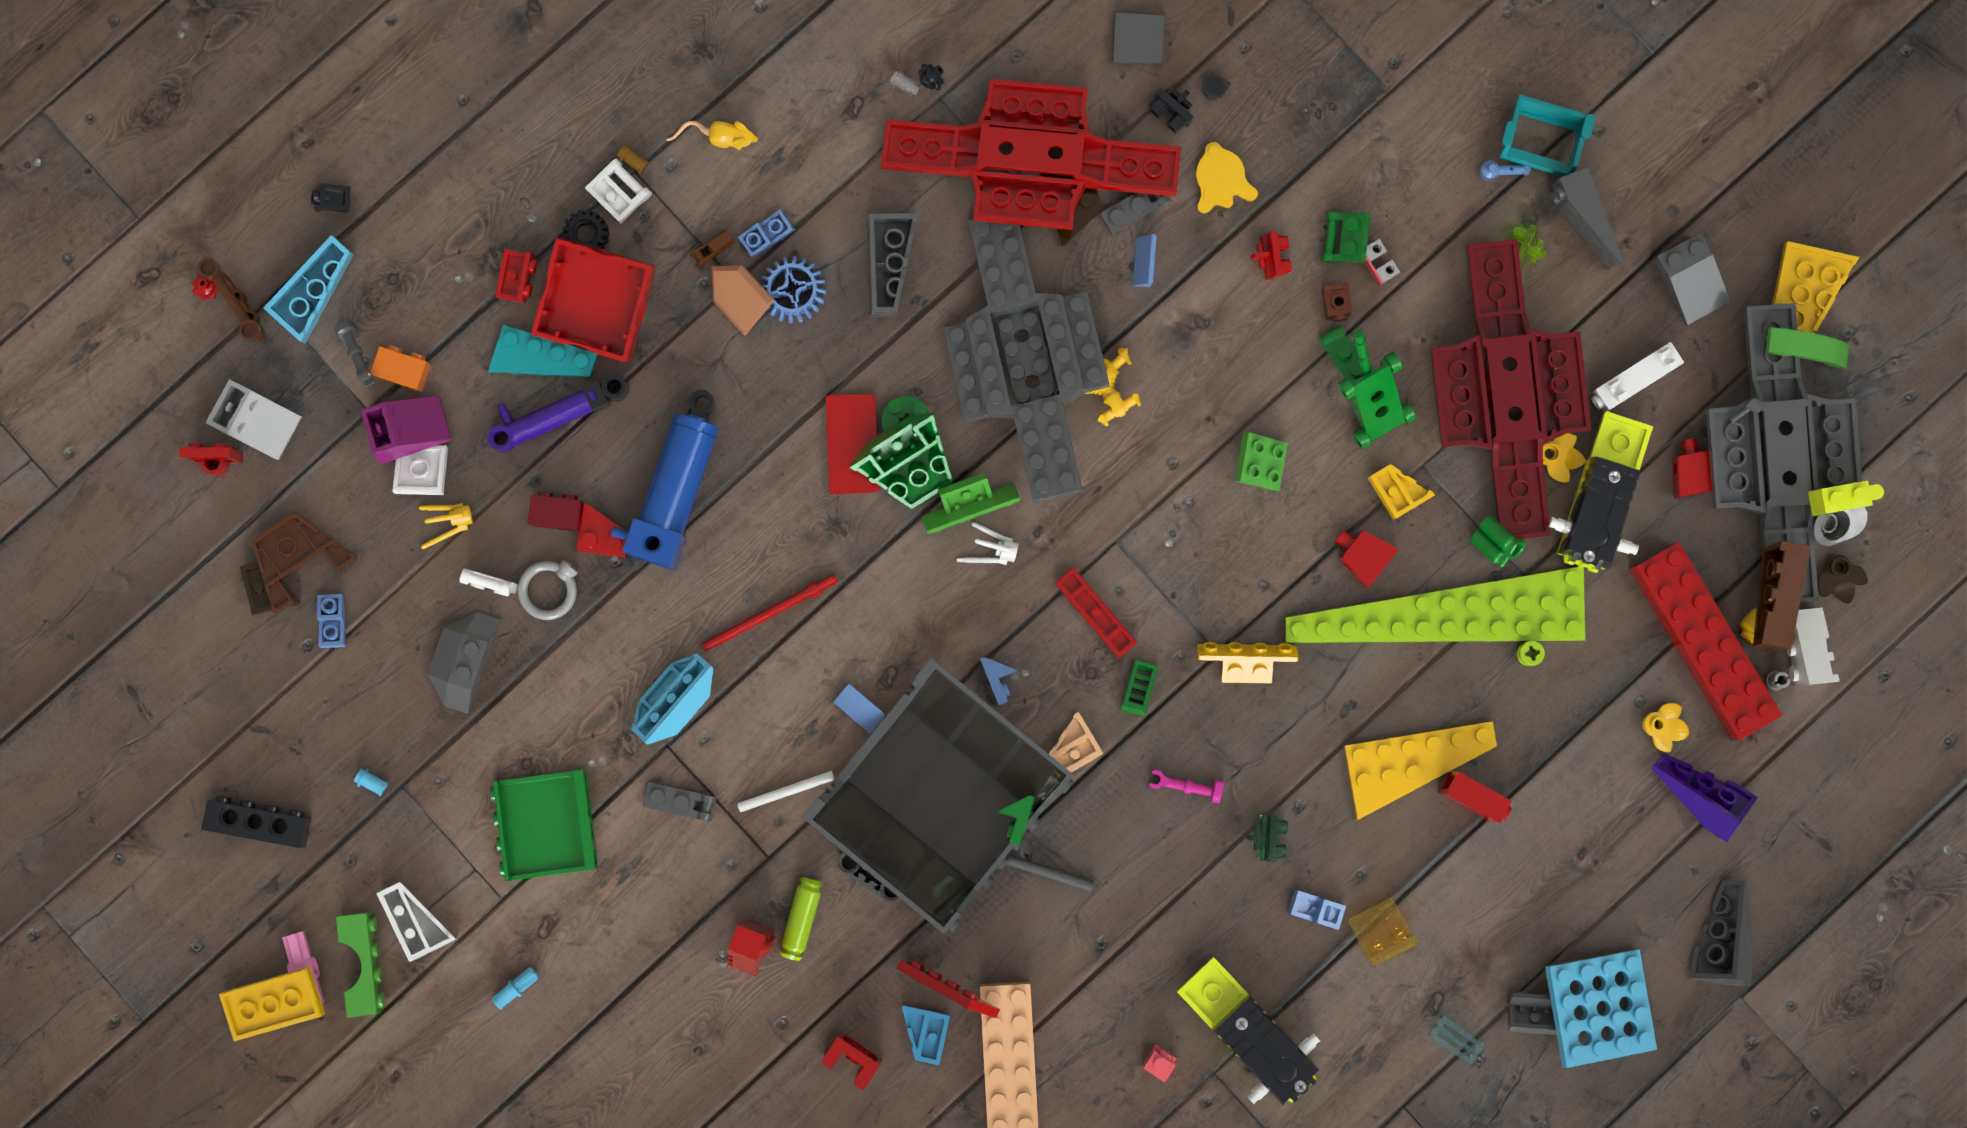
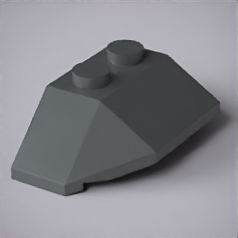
(462, 659)

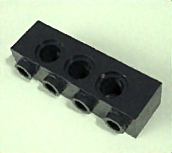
(217, 821)

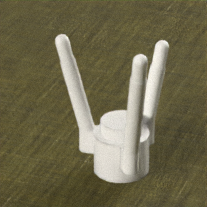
(1005, 550)

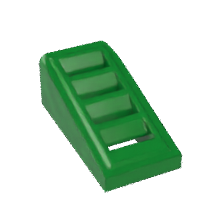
(1133, 707)

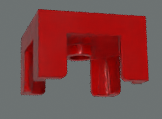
(856, 1054)

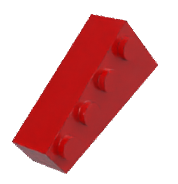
(749, 946)

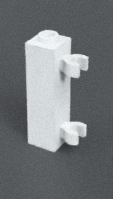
(1636, 378)

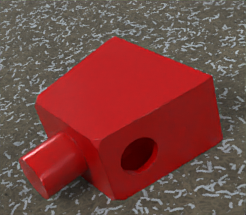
(1691, 471)
(1365, 555)

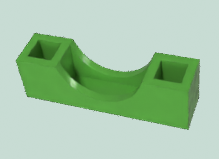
(358, 932)

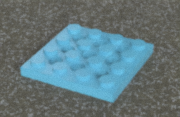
(1637, 1013)

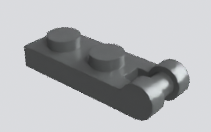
(1131, 211)
(678, 801)

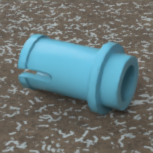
(370, 781)

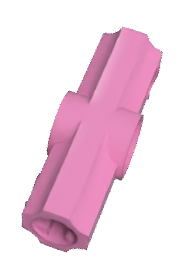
(300, 956)

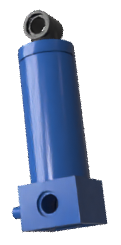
(673, 487)

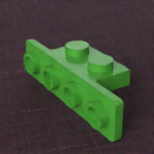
(968, 500)

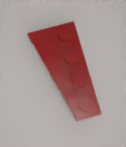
(947, 988)

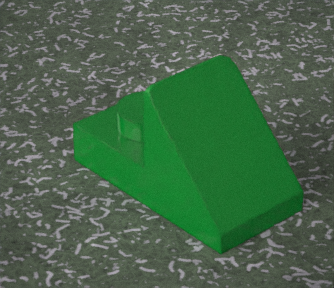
(1021, 811)

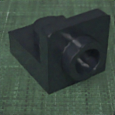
(331, 198)

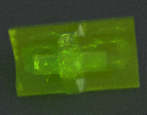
(1527, 237)

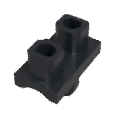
(1164, 102)

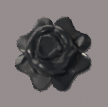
(931, 76)

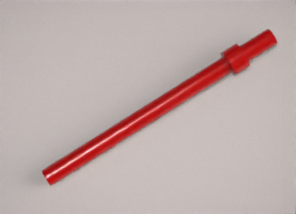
(813, 590)

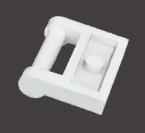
(612, 197)
(481, 581)

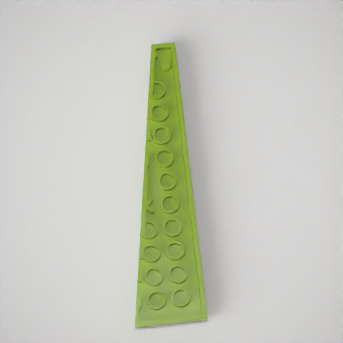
(1513, 609)

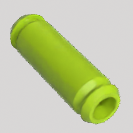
(801, 918)

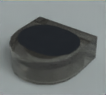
(1214, 86)

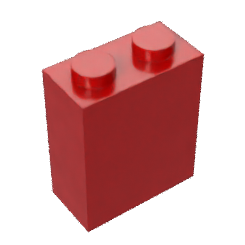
(1475, 797)

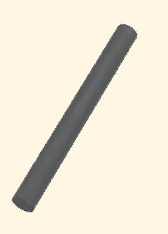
(1050, 873)

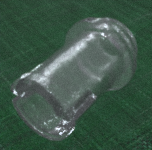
(905, 83)

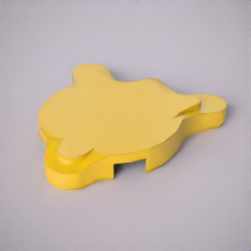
(1221, 177)

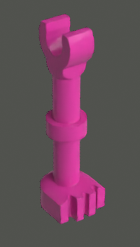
(1188, 786)

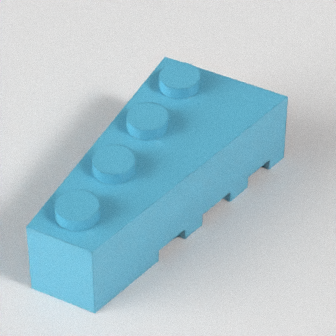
(310, 289)

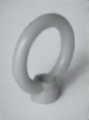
(565, 571)

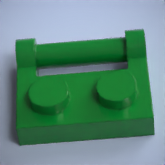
(1353, 237)

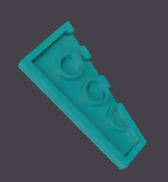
(528, 354)

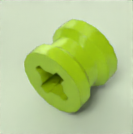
(1525, 654)

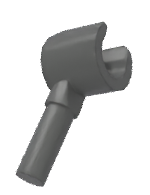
(1753, 404)

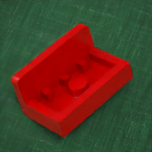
(515, 276)

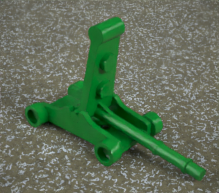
(1367, 386)

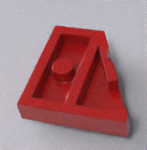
(596, 534)

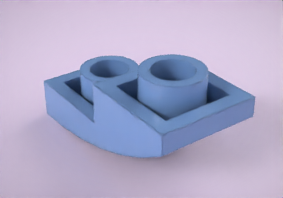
(766, 233)
(331, 621)

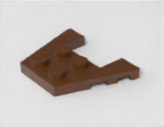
(288, 548)

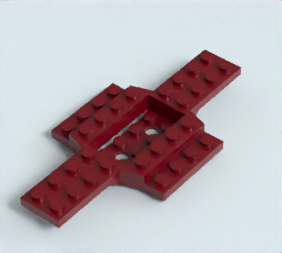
(1544, 386)

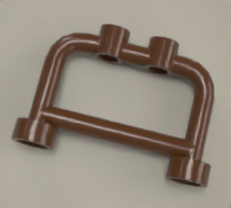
(248, 329)

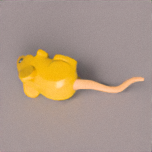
(723, 134)

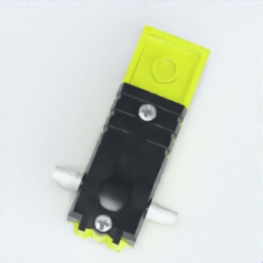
(1604, 495)
(1251, 1034)

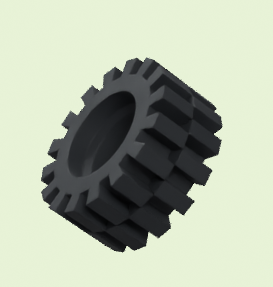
(591, 218)

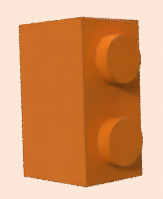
(400, 368)

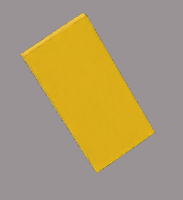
(272, 1003)

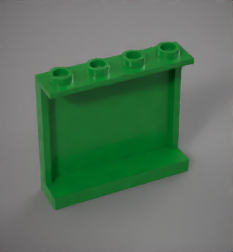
(544, 825)

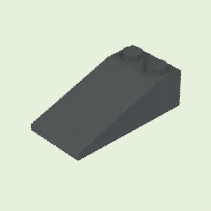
(1582, 208)

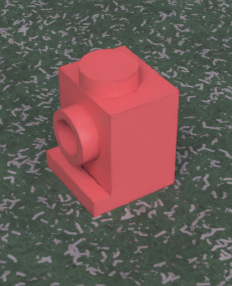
(1159, 1063)

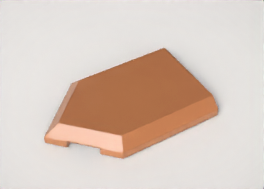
(739, 296)

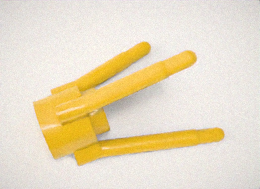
(459, 516)

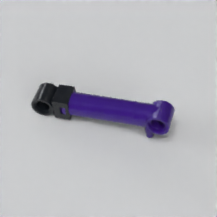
(589, 399)

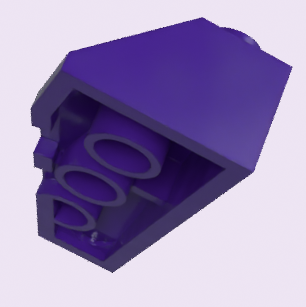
(1714, 803)

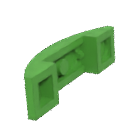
(1808, 346)

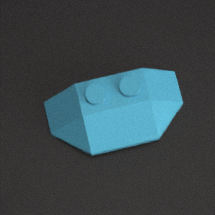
(673, 699)

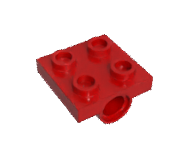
(205, 454)

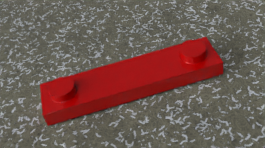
(1095, 612)

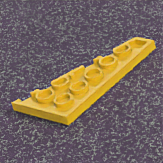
(1811, 281)
(1398, 765)

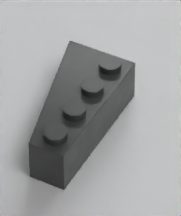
(888, 255)

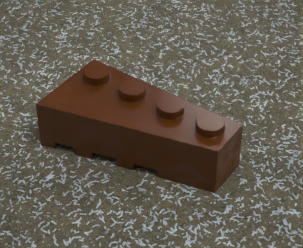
(1780, 594)

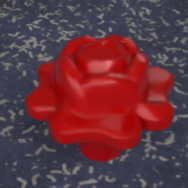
(204, 288)

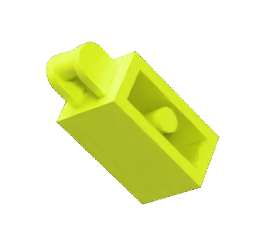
(1844, 497)

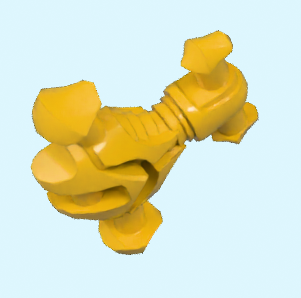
(1111, 397)

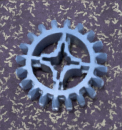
(803, 286)

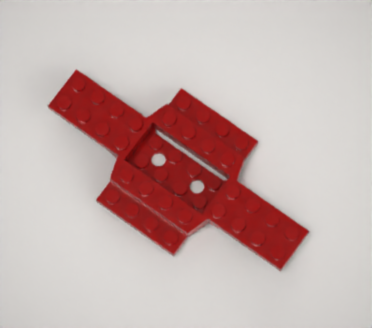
(1033, 122)

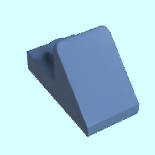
(994, 672)

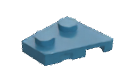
(926, 1032)

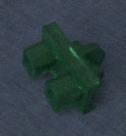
(1266, 838)

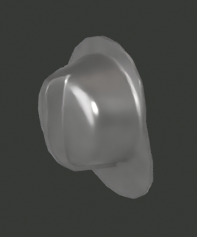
(1839, 526)

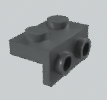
(1530, 1013)

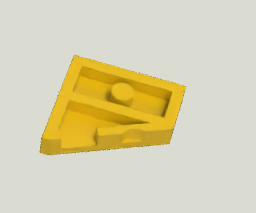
(1398, 491)

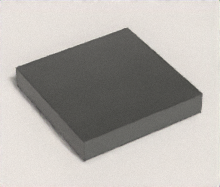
(1138, 39)

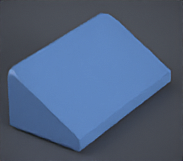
(1144, 260)
(860, 708)

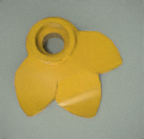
(1563, 458)
(1669, 727)

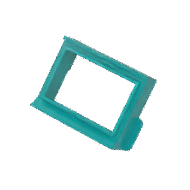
(1553, 115)

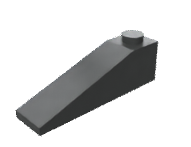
(1726, 944)

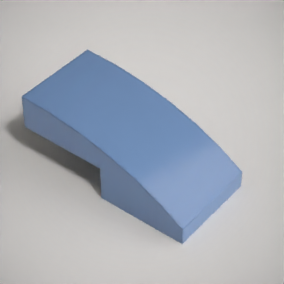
(1316, 909)

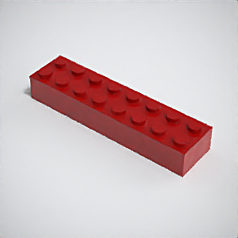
(1705, 642)

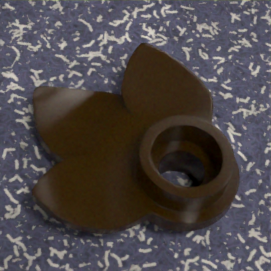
(1841, 583)

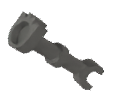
(347, 333)

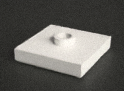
(421, 472)

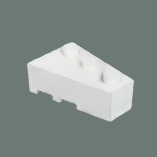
(1809, 651)

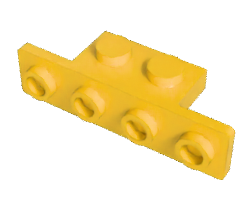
(1247, 662)

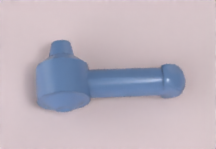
(1491, 169)

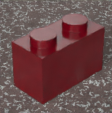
(555, 512)

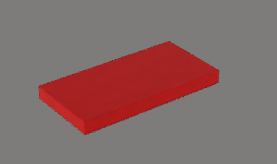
(849, 428)

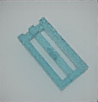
(1439, 1027)

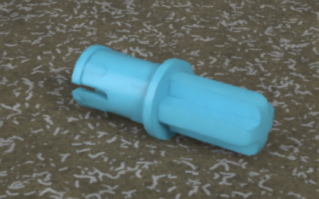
(515, 988)

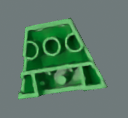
(906, 460)

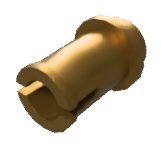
(632, 159)

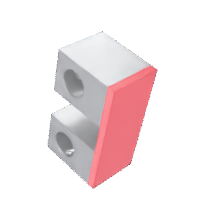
(1380, 274)

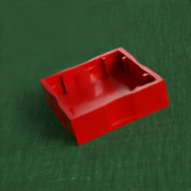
(594, 299)

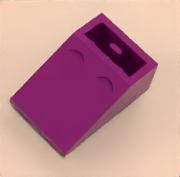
(405, 427)

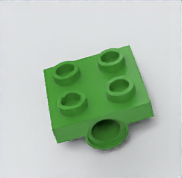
(1261, 461)

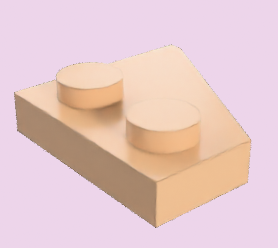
(1076, 745)

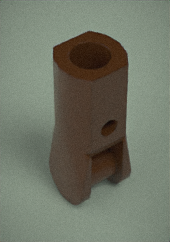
(716, 246)

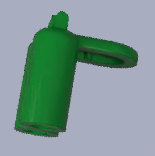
(1496, 542)

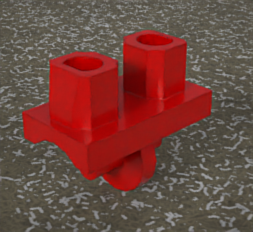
(1269, 255)

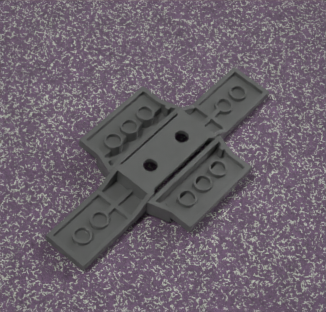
(1072, 347)
(1818, 450)

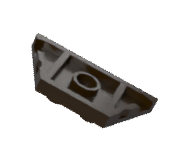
(1086, 210)

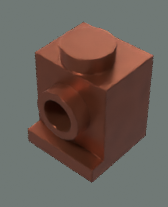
(1331, 292)

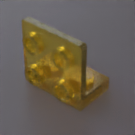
(1382, 932)

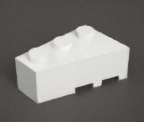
(413, 923)

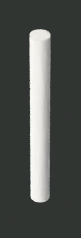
(786, 791)

